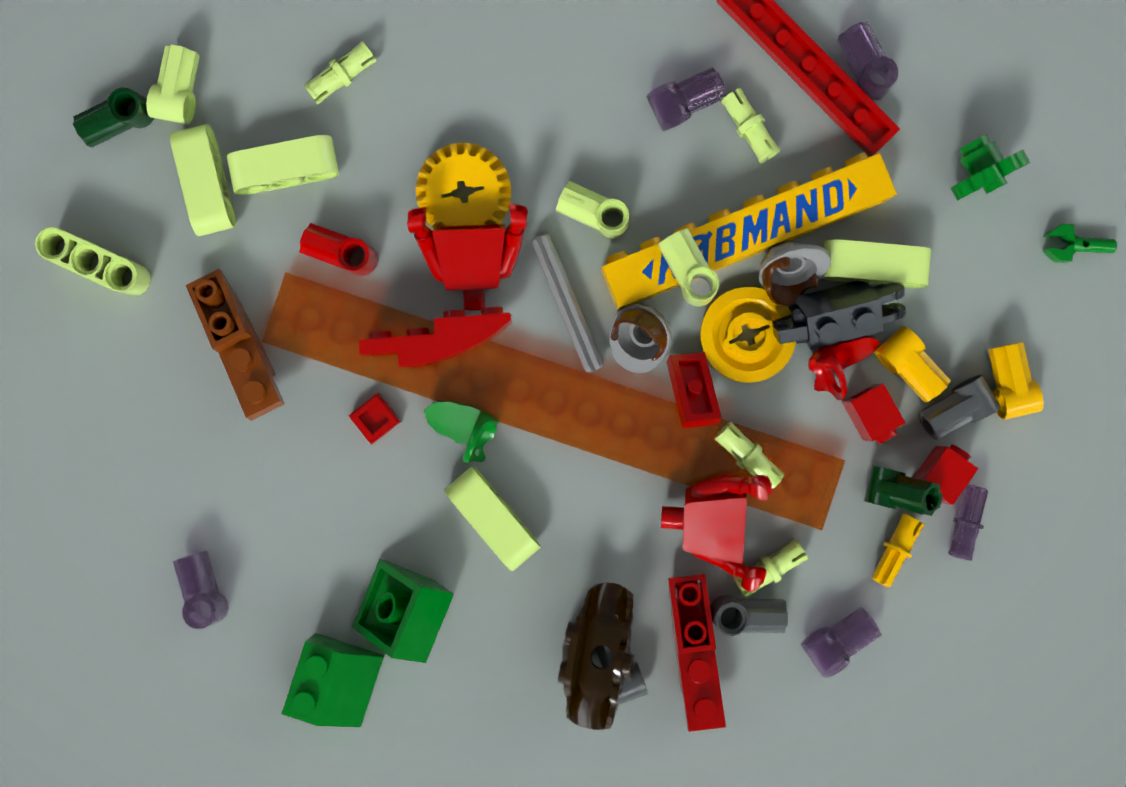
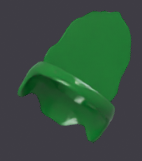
(463, 425)

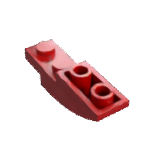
(453, 337)
(696, 652)

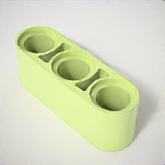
(282, 164)
(203, 180)
(78, 253)
(878, 263)
(492, 518)

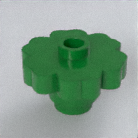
(985, 167)

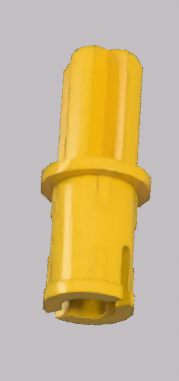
(897, 550)

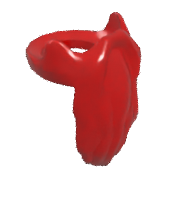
(836, 358)

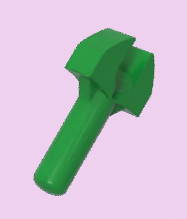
(1076, 244)

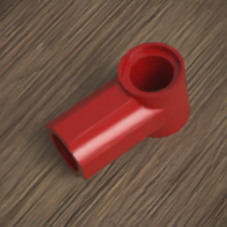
(336, 249)

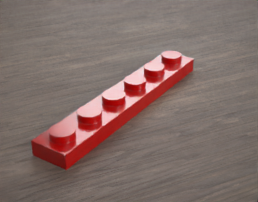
(813, 72)

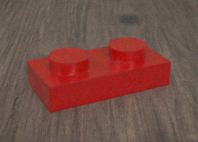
(693, 390)

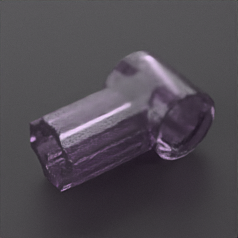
(866, 58)
(676, 102)
(199, 585)
(833, 646)

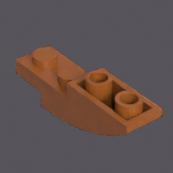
(237, 344)

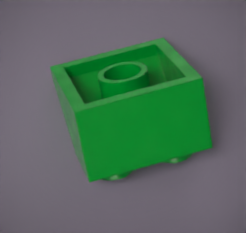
(402, 612)
(332, 683)

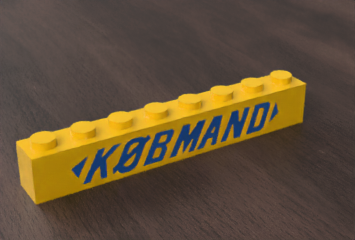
(755, 227)

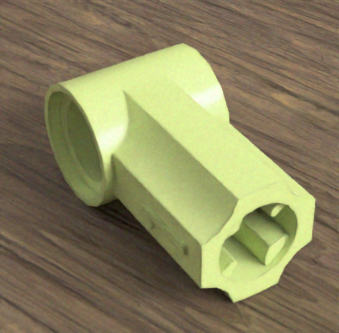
(173, 95)
(590, 209)
(688, 264)

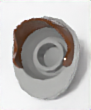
(792, 270)
(639, 338)

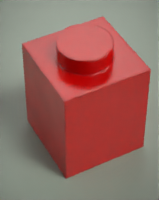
(874, 413)
(948, 468)

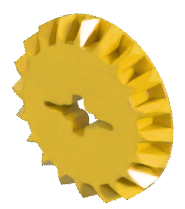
(476, 168)
(723, 323)

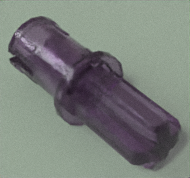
(968, 522)

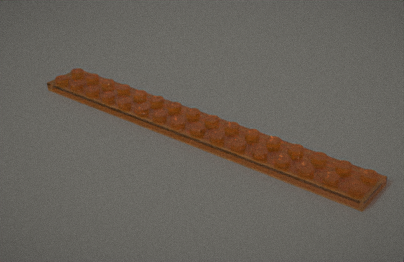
(547, 400)

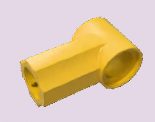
(905, 356)
(1014, 386)

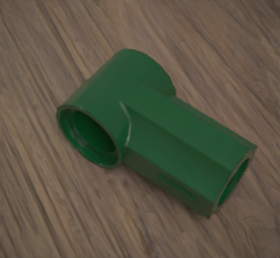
(111, 117)
(895, 490)

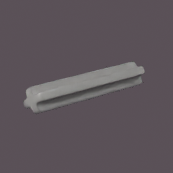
(567, 303)

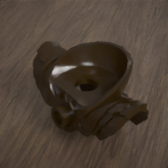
(591, 690)

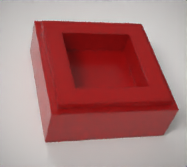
(375, 418)

